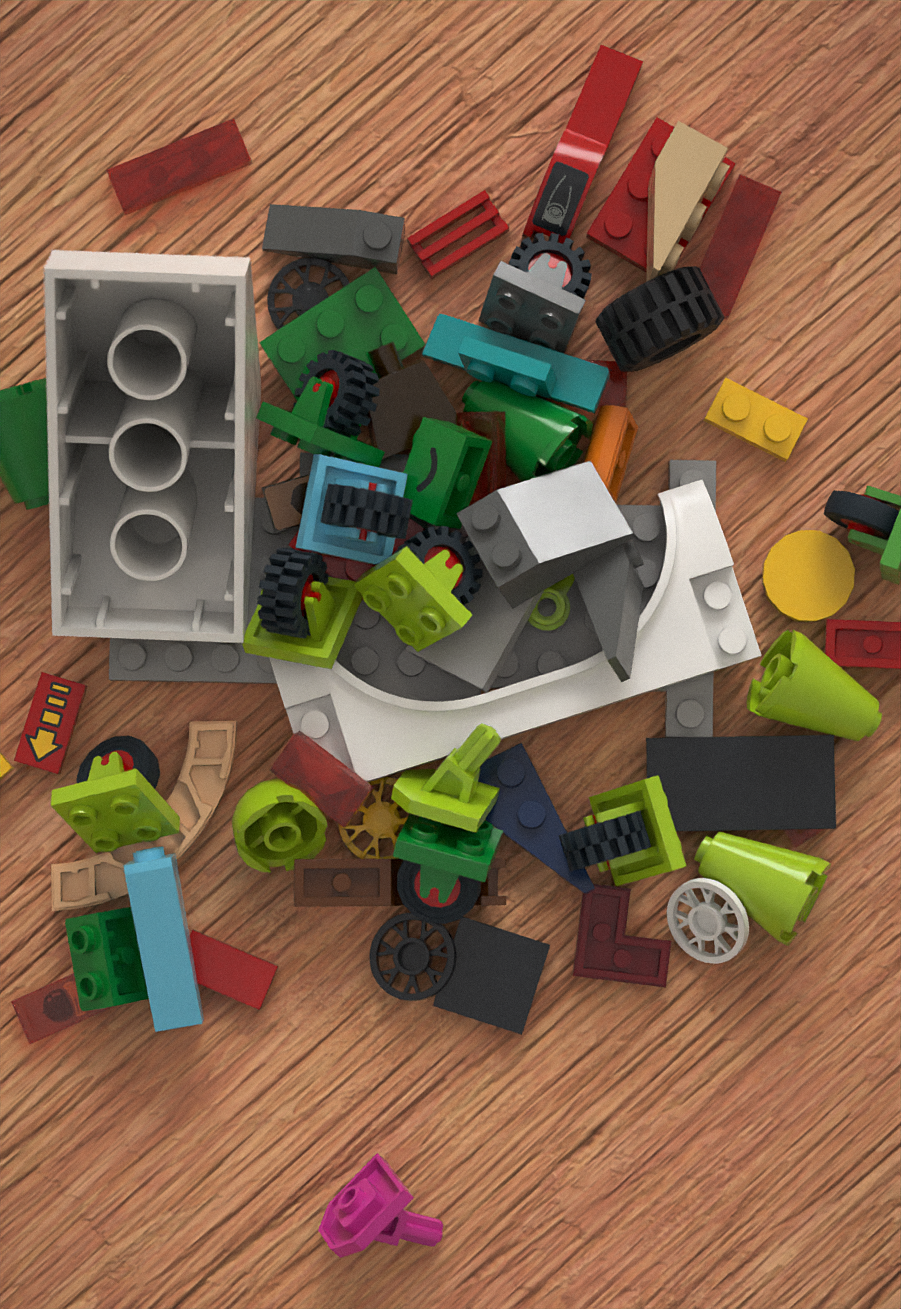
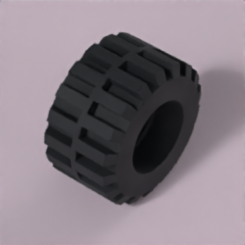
(659, 318)

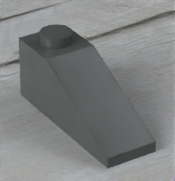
(336, 236)
(613, 600)

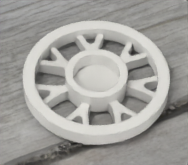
(708, 920)

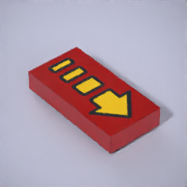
(50, 723)

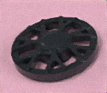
(305, 295)
(412, 958)

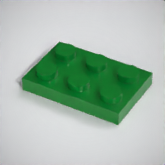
(348, 321)

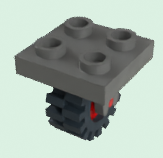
(539, 292)

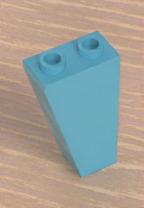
(163, 939)

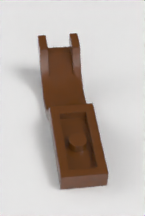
(366, 883)

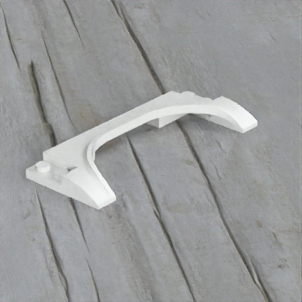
(685, 631)

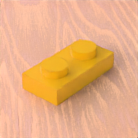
(755, 419)

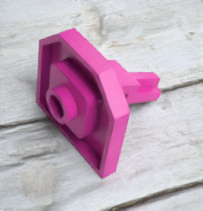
(374, 1210)

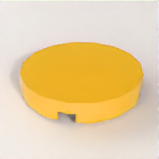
(808, 575)

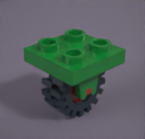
(329, 409)

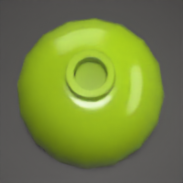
(277, 826)

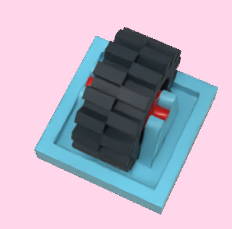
(353, 510)

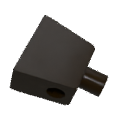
(403, 400)

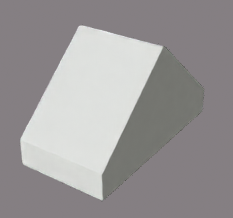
(151, 444)

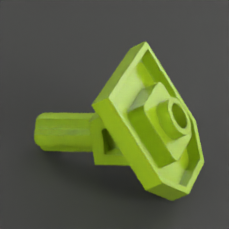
(452, 790)

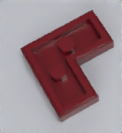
(607, 952)

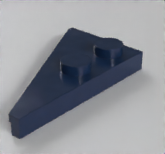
(528, 813)

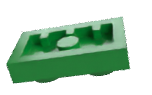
(106, 959)

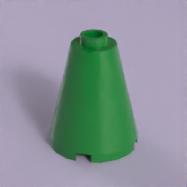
(537, 432)
(25, 443)

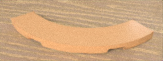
(195, 801)

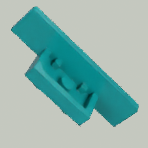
(516, 362)

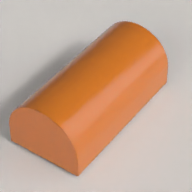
(612, 445)

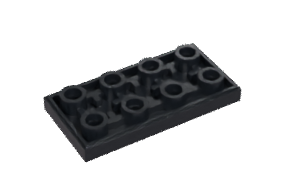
(746, 781)

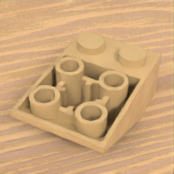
(682, 176)

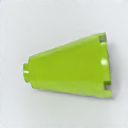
(811, 691)
(769, 880)

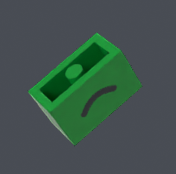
(443, 471)

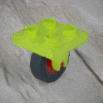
(116, 797)

